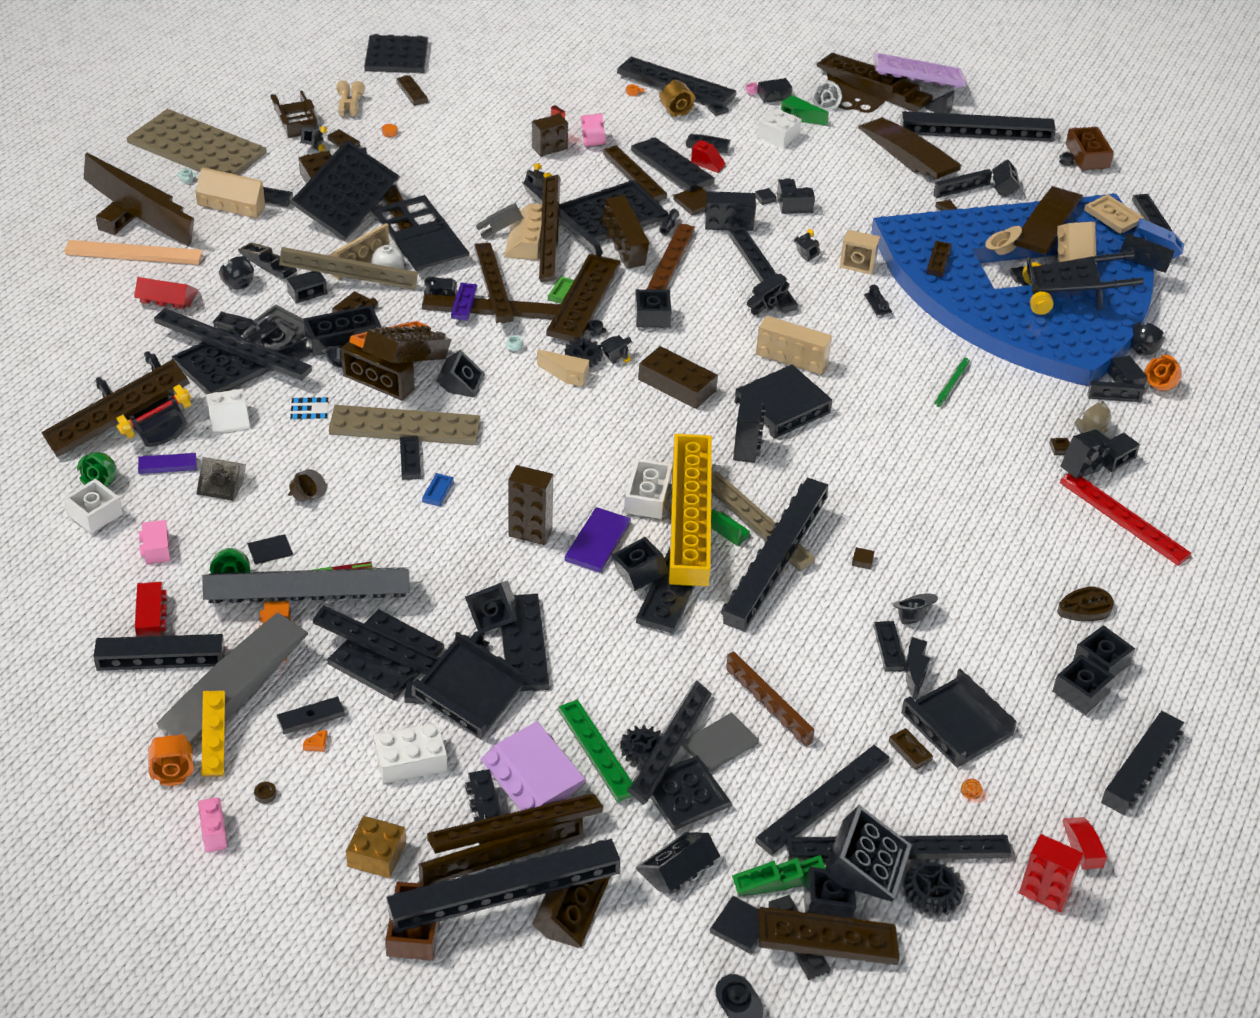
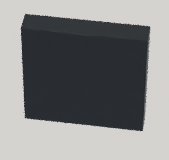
(738, 924)

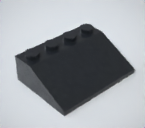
(868, 856)

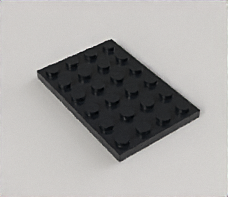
(345, 190)
(589, 211)

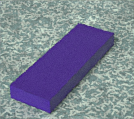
(464, 301)
(167, 463)

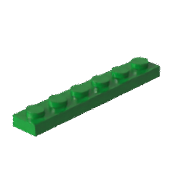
(596, 749)

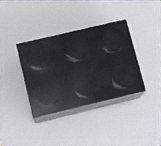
(730, 210)
(748, 428)

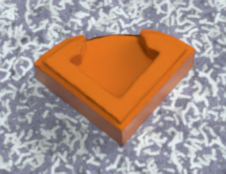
(316, 742)

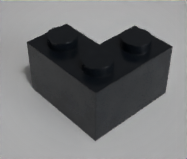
(794, 199)

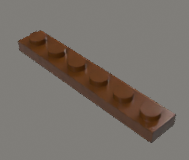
(770, 699)

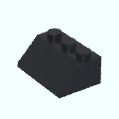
(679, 861)

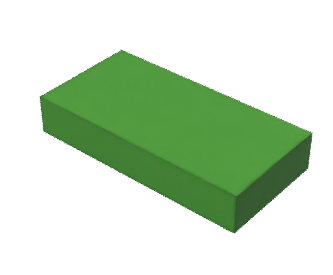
(560, 290)

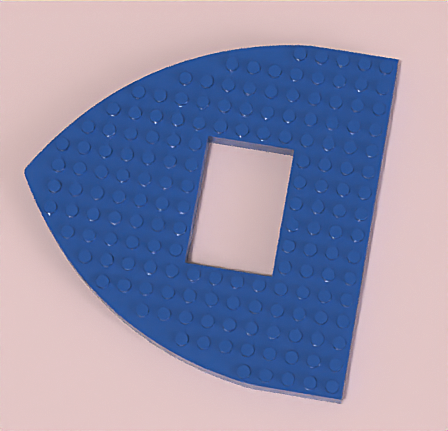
(1066, 343)

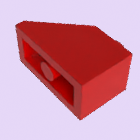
(707, 156)

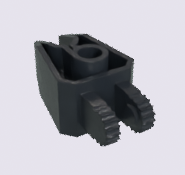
(768, 293)

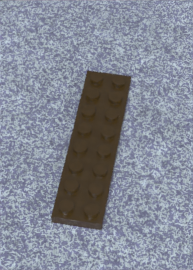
(583, 298)
(124, 401)

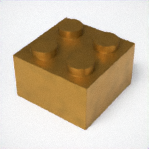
(376, 846)

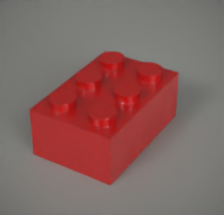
(1051, 873)

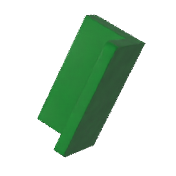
(728, 528)

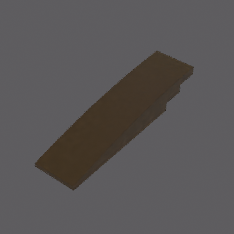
(867, 79)
(910, 148)
(139, 199)
(1041, 227)

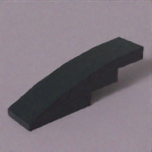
(266, 260)

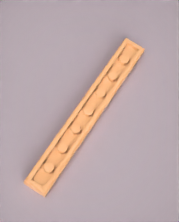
(133, 252)

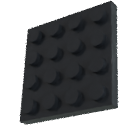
(396, 53)
(215, 368)
(377, 670)

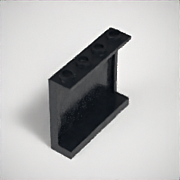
(789, 399)
(469, 685)
(960, 719)

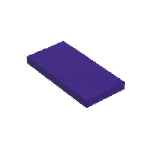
(597, 539)

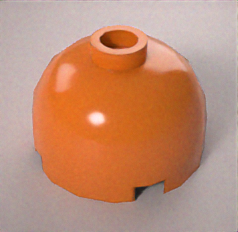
(1163, 373)

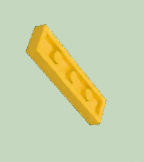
(213, 733)

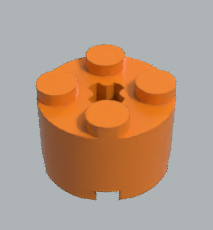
(170, 759)

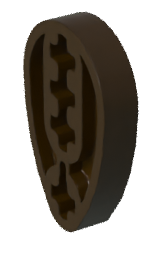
(1086, 604)

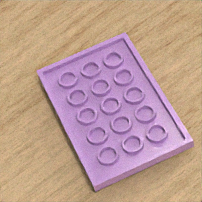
(919, 69)

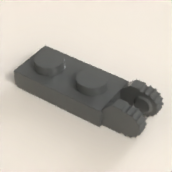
(500, 220)

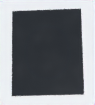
(270, 549)

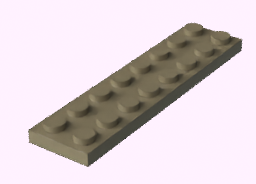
(399, 423)

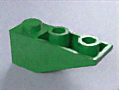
(804, 110)

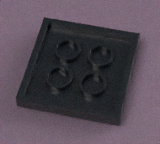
(688, 793)

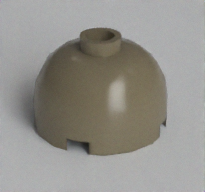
(1094, 418)

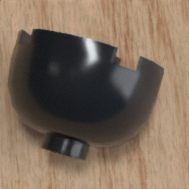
(237, 273)
(1147, 338)

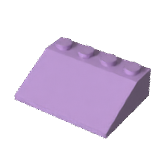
(533, 768)

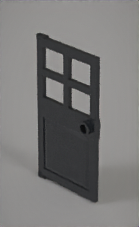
(423, 243)

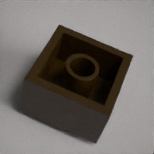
(549, 134)

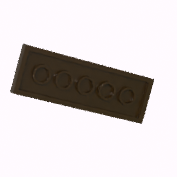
(828, 935)

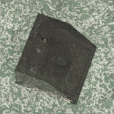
(220, 478)

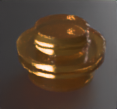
(971, 789)

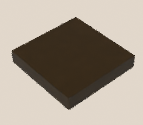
(693, 201)

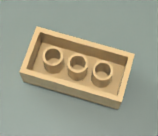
(793, 344)

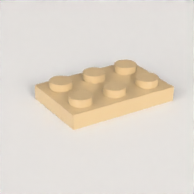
(1113, 213)

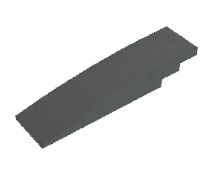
(237, 674)

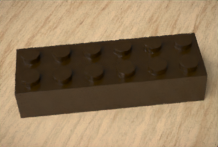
(406, 344)

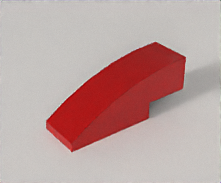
(1085, 839)

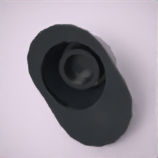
(334, 355)
(914, 608)
(738, 997)

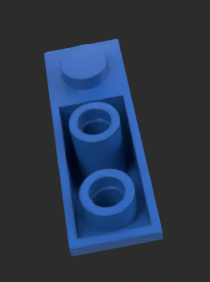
(1160, 236)

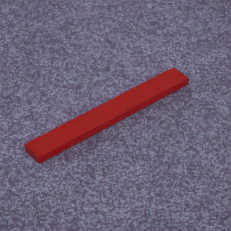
(1126, 519)

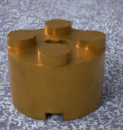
(677, 98)

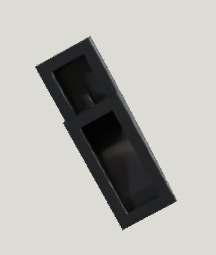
(916, 666)

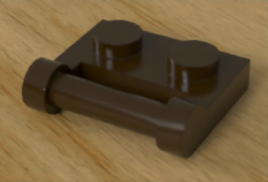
(354, 300)

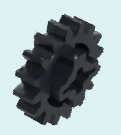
(585, 350)
(638, 744)

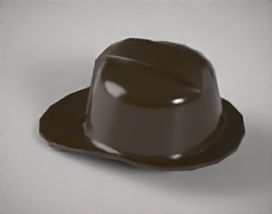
(307, 485)

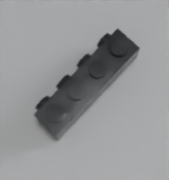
(483, 796)

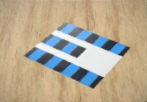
(309, 408)

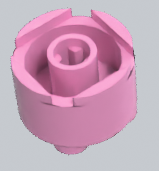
(593, 129)

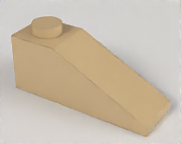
(564, 367)

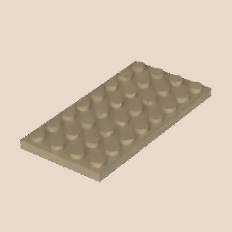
(195, 144)

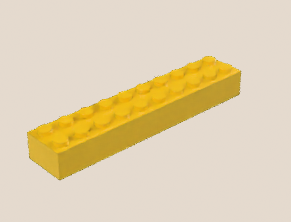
(691, 510)

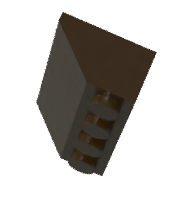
(569, 912)

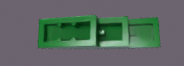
(774, 877)

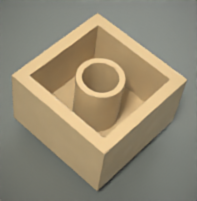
(859, 251)

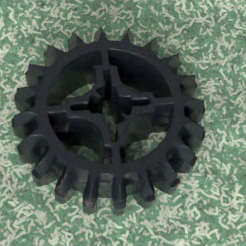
(943, 897)

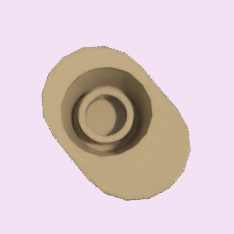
(1004, 241)

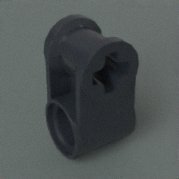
(440, 286)

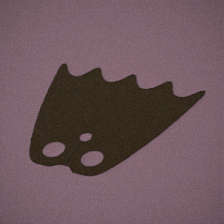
(850, 93)

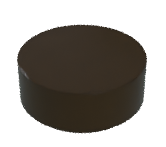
(265, 792)

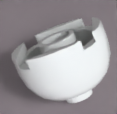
(826, 95)
(388, 256)

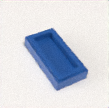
(438, 489)

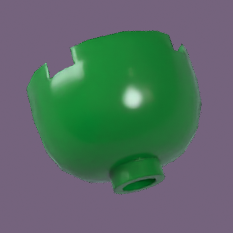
(99, 467)
(229, 561)

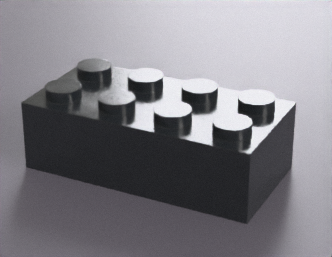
(338, 327)

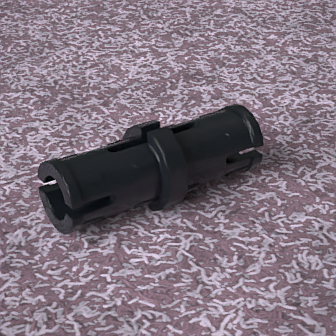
(669, 222)

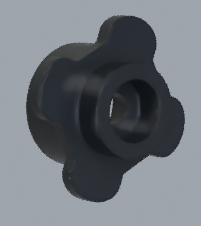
(1066, 159)
(596, 327)

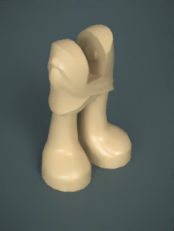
(345, 103)

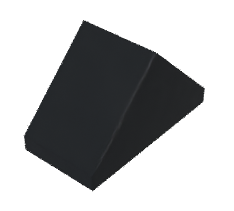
(942, 104)

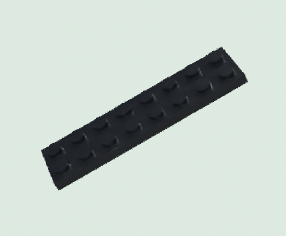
(661, 76)

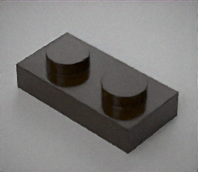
(338, 137)
(910, 748)

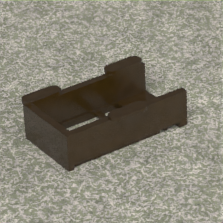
(306, 105)

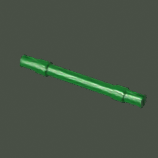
(945, 392)

